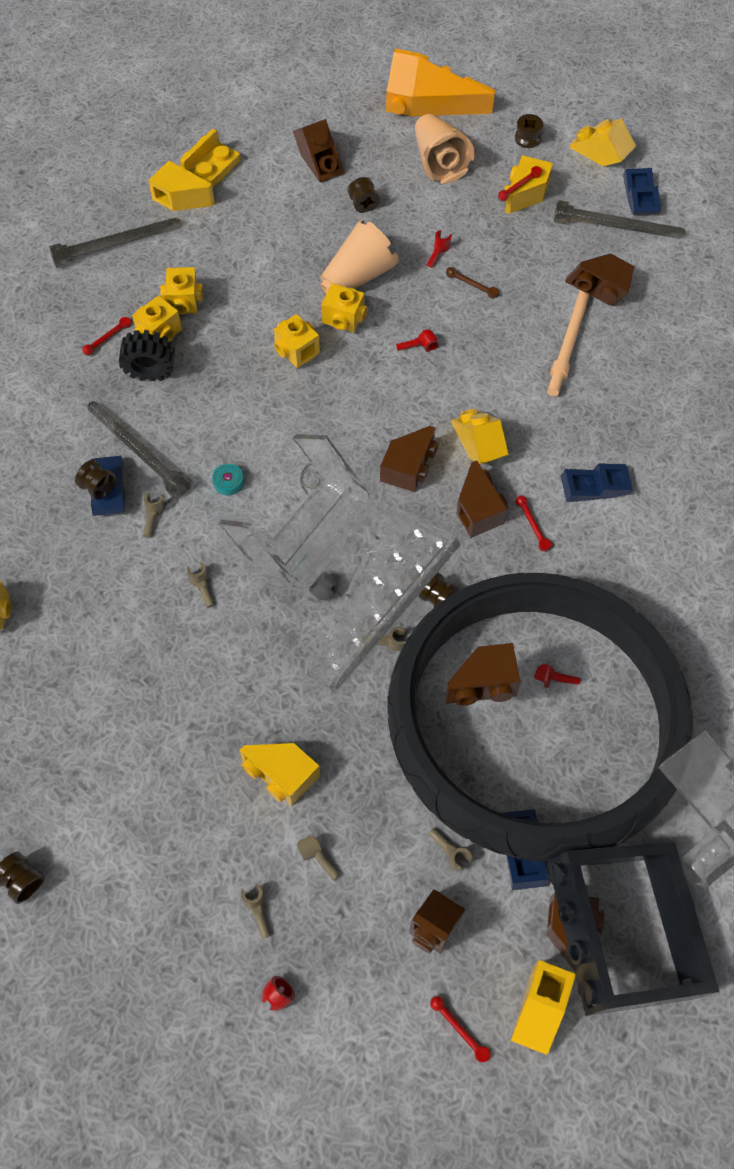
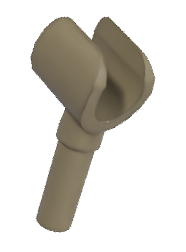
(152, 510)
(200, 581)
(390, 642)
(310, 847)
(450, 850)
(257, 910)

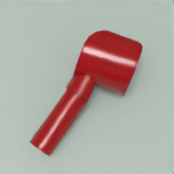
(440, 245)
(426, 339)
(545, 673)

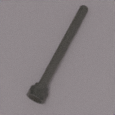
(567, 212)
(62, 254)
(175, 482)

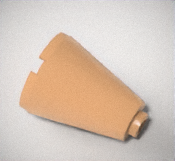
(442, 149)
(359, 258)

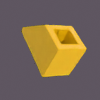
(604, 143)
(180, 189)
(533, 190)
(480, 435)
(282, 767)
(542, 1007)

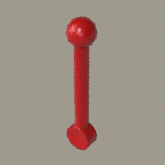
(536, 172)
(124, 322)
(544, 544)
(481, 1053)

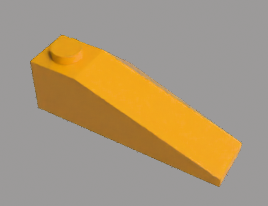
(424, 88)

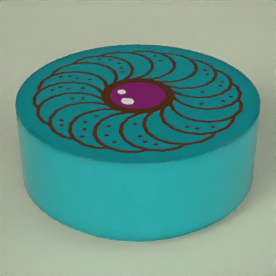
(228, 479)

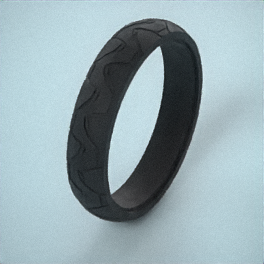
(564, 598)

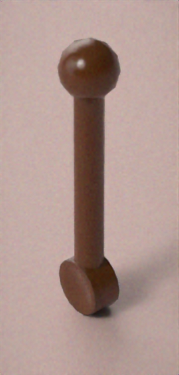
(492, 292)

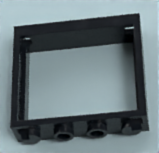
(676, 913)

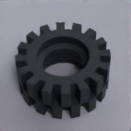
(146, 355)

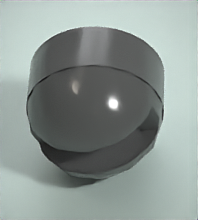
(323, 587)

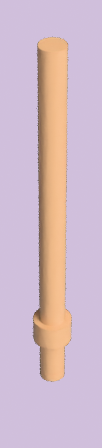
(561, 366)

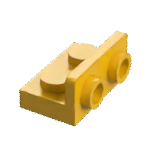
(210, 158)

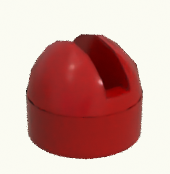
(278, 993)

